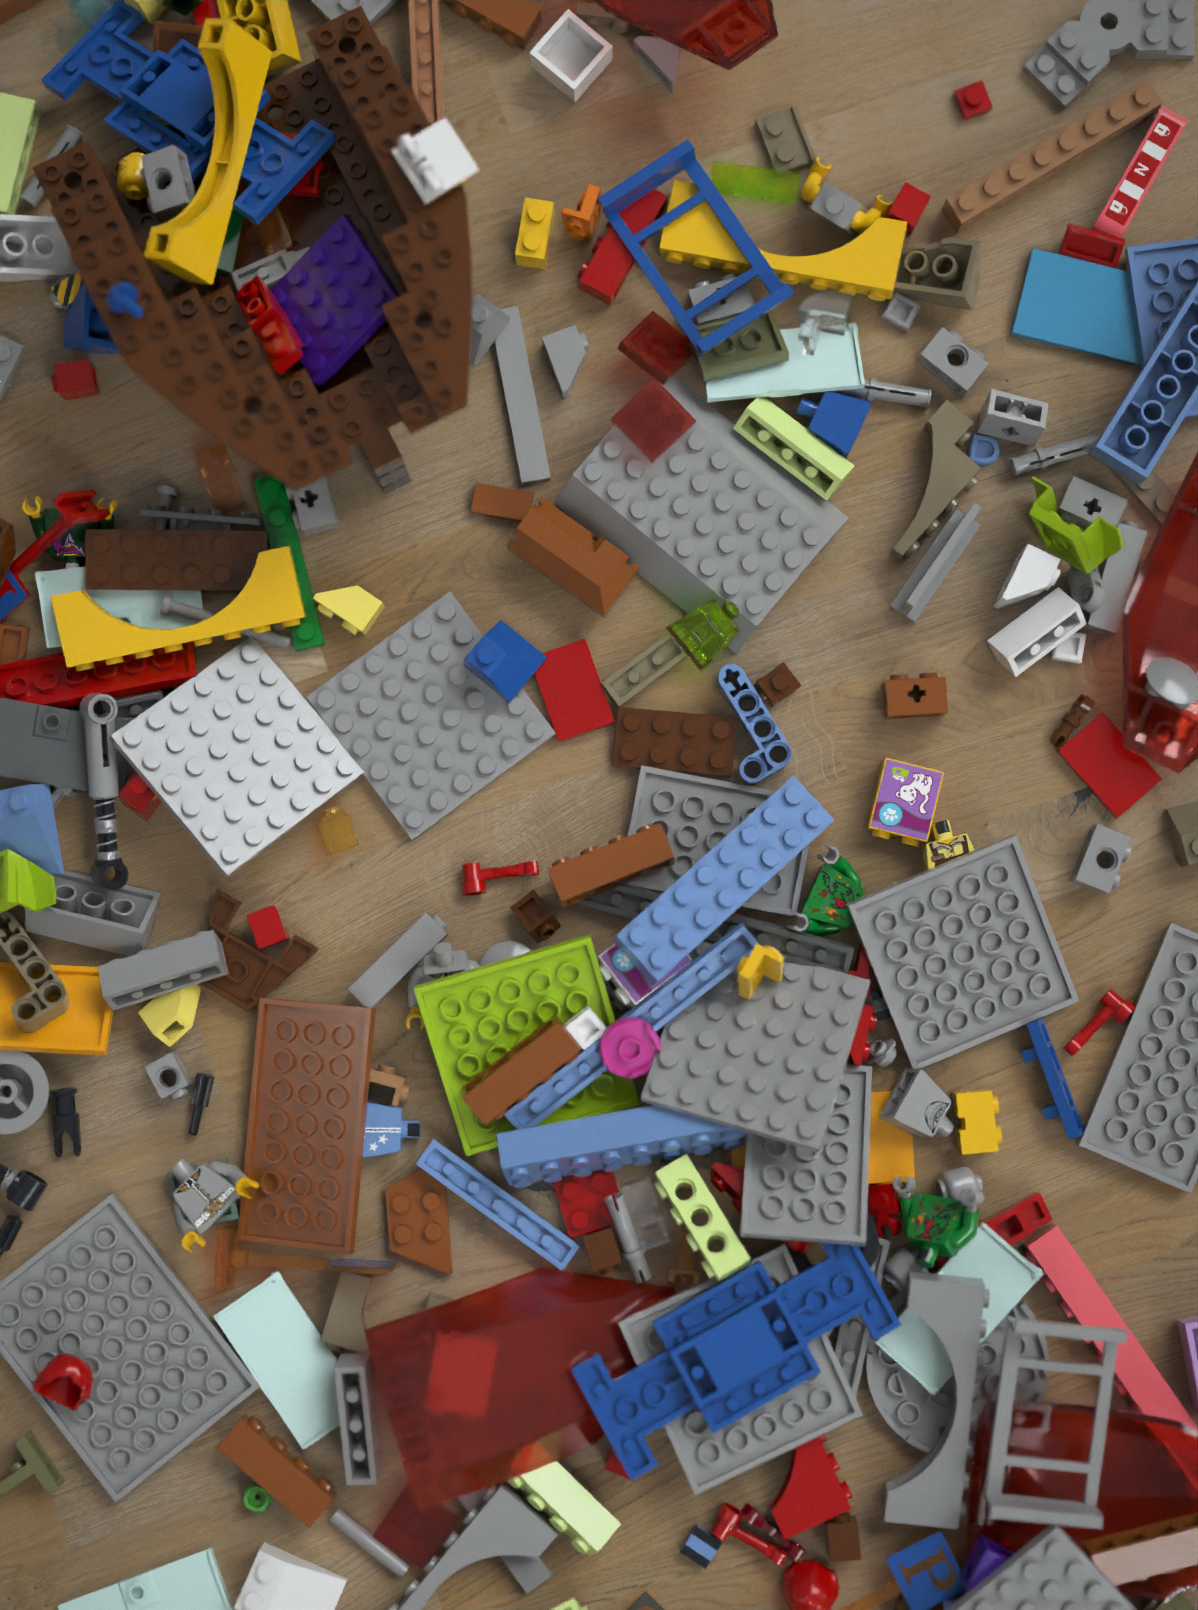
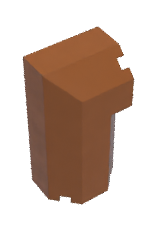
(572, 557)

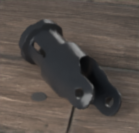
(65, 1119)

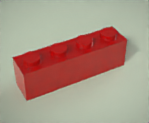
(611, 258)

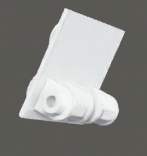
(434, 160)

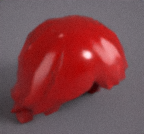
(65, 1380)
(809, 1586)

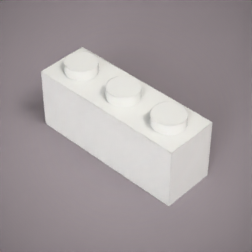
(1037, 632)

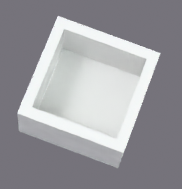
(571, 55)

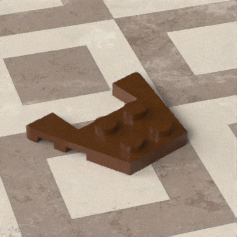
(249, 969)

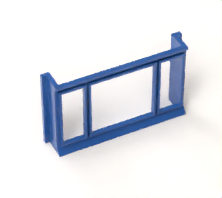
(648, 179)

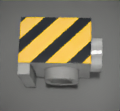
(66, 290)

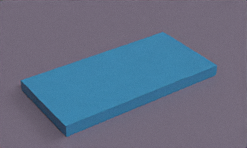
(1078, 308)

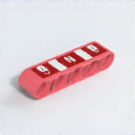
(1140, 173)

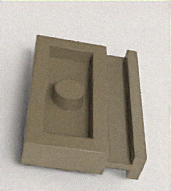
(785, 140)

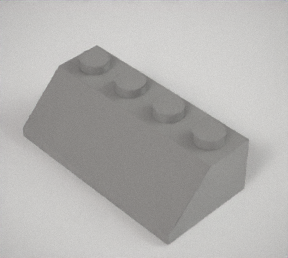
(97, 916)

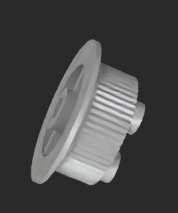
(22, 1091)

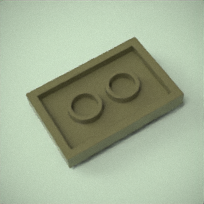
(749, 348)

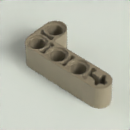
(39, 988)

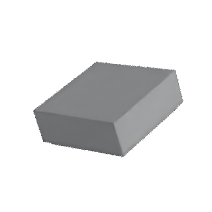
(900, 312)

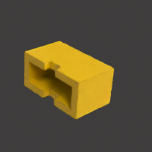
(534, 233)
(978, 1123)

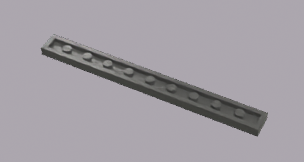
(793, 945)

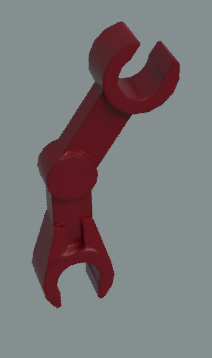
(752, 1516)

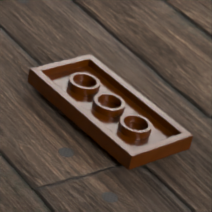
(675, 741)

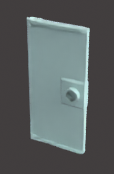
(832, 368)
(132, 606)
(1003, 1273)
(285, 1357)
(178, 1585)

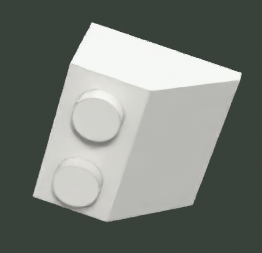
(1028, 576)

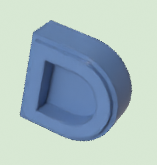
(983, 450)

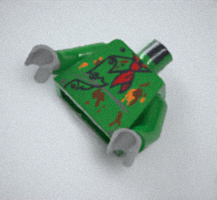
(826, 902)
(937, 1223)

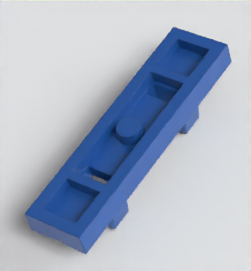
(1064, 1103)

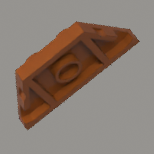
(420, 1220)

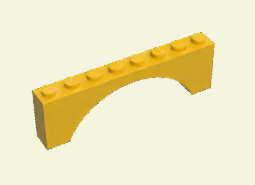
(237, 72)
(861, 266)
(95, 635)

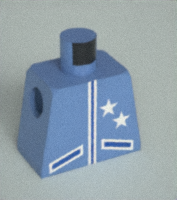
(387, 1129)

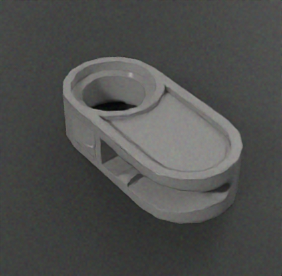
(1082, 585)

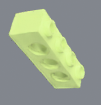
(683, 1174)

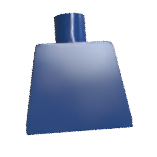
(835, 419)

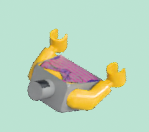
(837, 206)

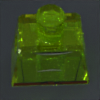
(706, 632)

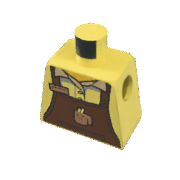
(945, 846)

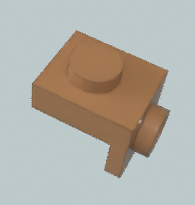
(386, 1076)

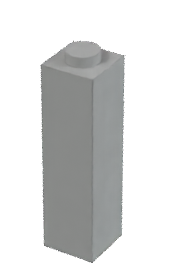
(1117, 577)
(399, 960)

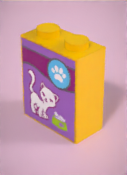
(904, 802)

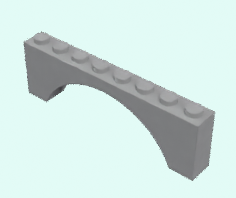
(934, 1487)
(500, 1527)

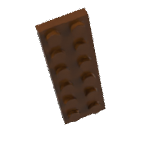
(171, 559)

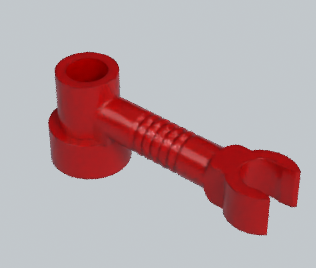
(475, 877)
(1112, 1006)
(727, 1525)

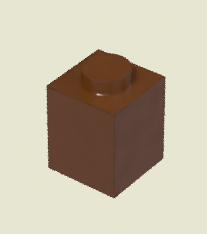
(602, 1250)
(843, 1538)

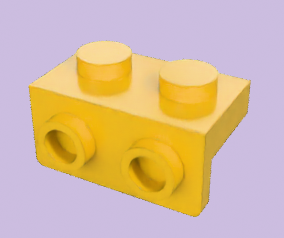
(761, 962)

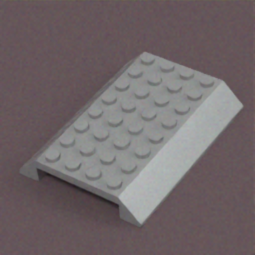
(704, 516)

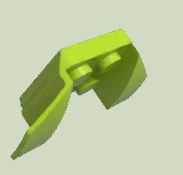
(1069, 542)
(24, 884)

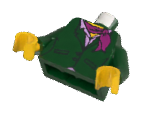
(71, 544)

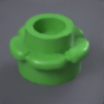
(253, 1503)

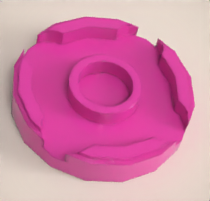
(629, 1047)

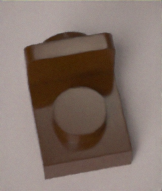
(776, 685)
(535, 917)

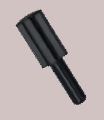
(200, 1099)
(9, 1232)

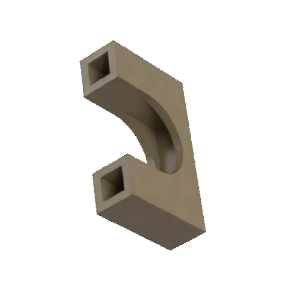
(346, 1319)

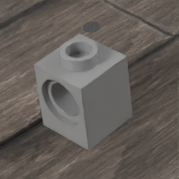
(156, 1073)

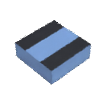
(700, 1546)

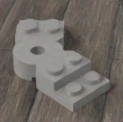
(1083, 47)

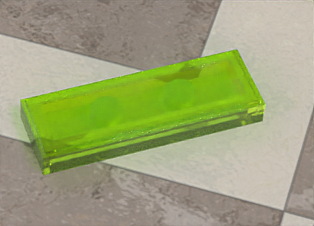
(755, 182)

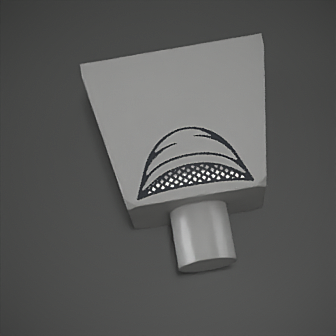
(918, 1106)

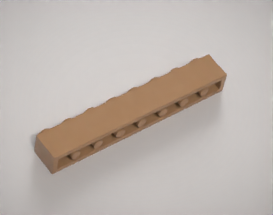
(1051, 156)

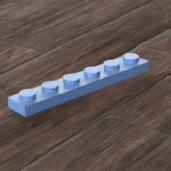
(497, 1204)

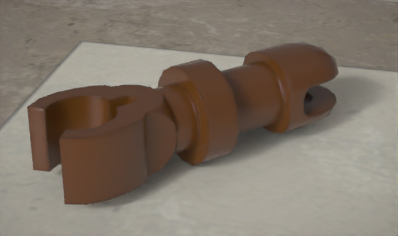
(1080, 708)

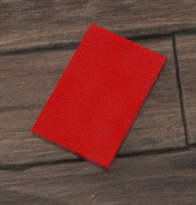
(573, 691)
(1107, 768)

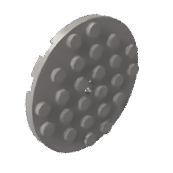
(921, 1415)

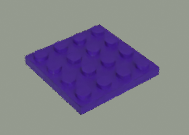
(334, 298)

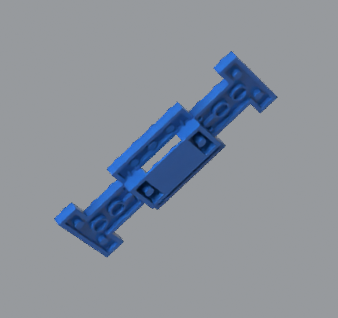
(181, 93)
(739, 1359)

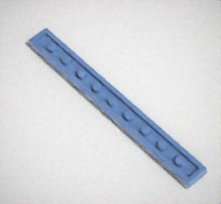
(655, 1009)

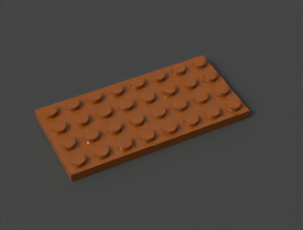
(307, 1124)

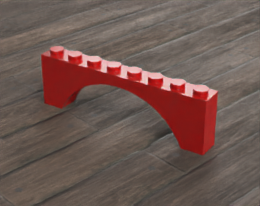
(810, 1490)

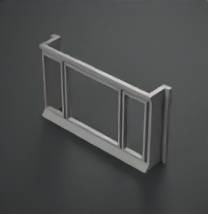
(1037, 1508)

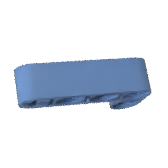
(748, 720)

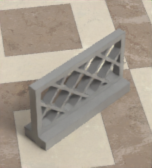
(936, 564)

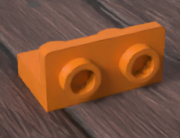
(583, 223)

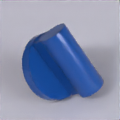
(123, 299)

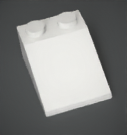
(32, 249)
(288, 1583)

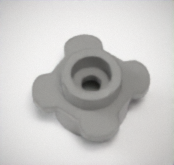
(882, 1052)

